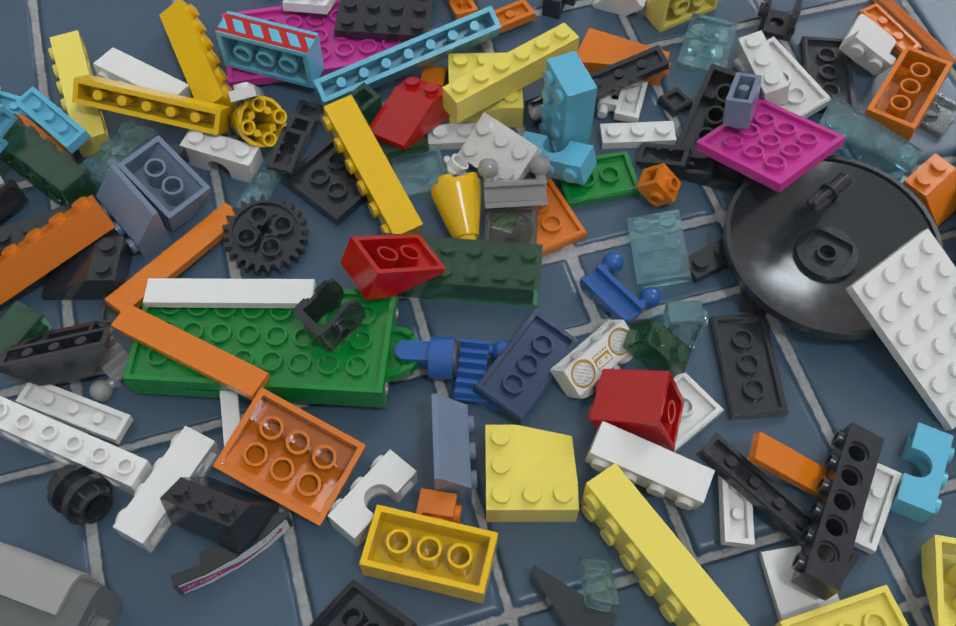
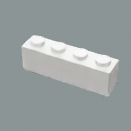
(127, 69)
(651, 466)
(145, 518)

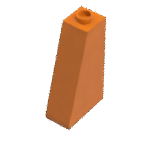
(604, 49)

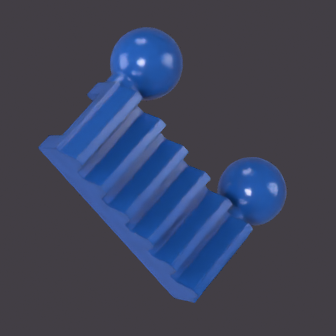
(613, 295)
(472, 367)

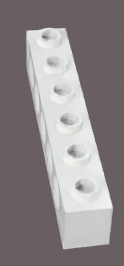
(71, 446)

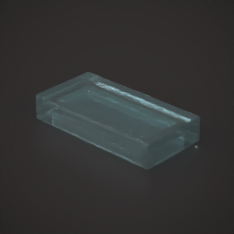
(598, 584)

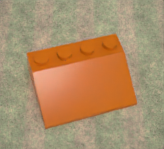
(290, 456)

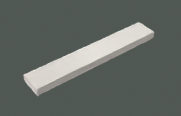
(227, 293)

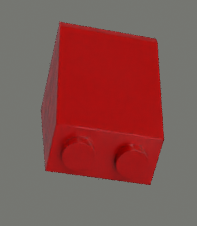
(639, 403)

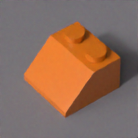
(935, 187)

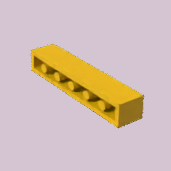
(195, 54)
(151, 104)
(370, 167)

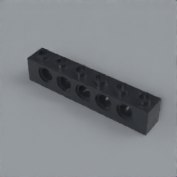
(838, 510)

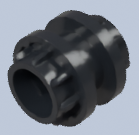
(79, 494)

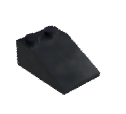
(90, 272)
(360, 608)

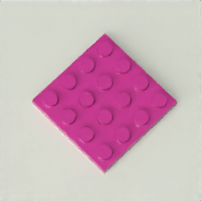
(774, 148)

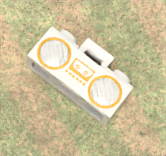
(583, 365)

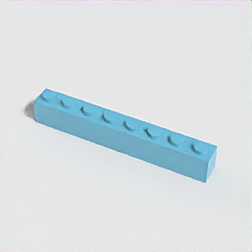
(410, 55)

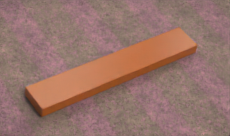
(173, 260)
(190, 351)

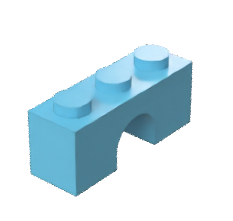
(571, 164)
(931, 453)

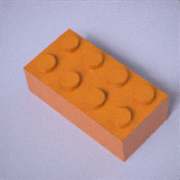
(908, 91)

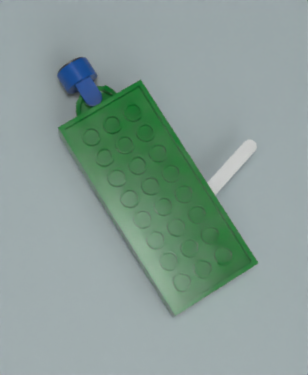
(297, 363)

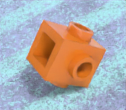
(659, 185)

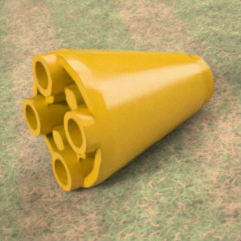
(258, 121)
(459, 204)

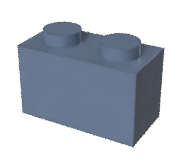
(742, 100)

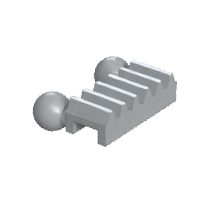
(518, 191)
(113, 365)

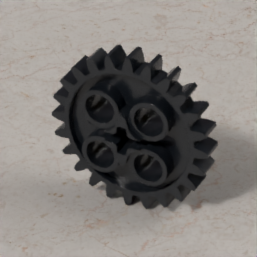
(287, 242)

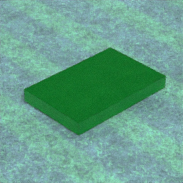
(609, 180)

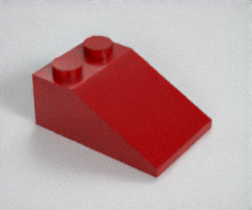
(409, 113)
(389, 264)

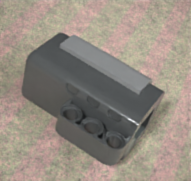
(50, 593)

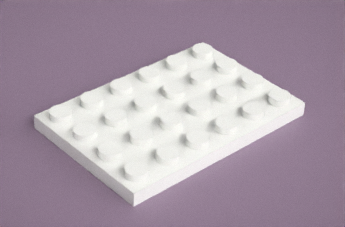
(914, 313)

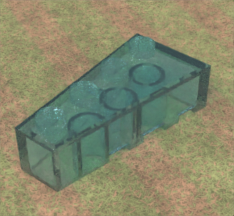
(870, 140)

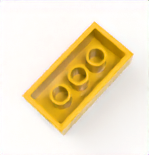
(429, 553)

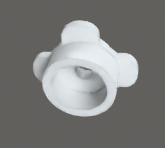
(456, 165)

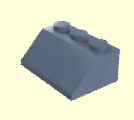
(165, 182)
(132, 214)
(452, 447)

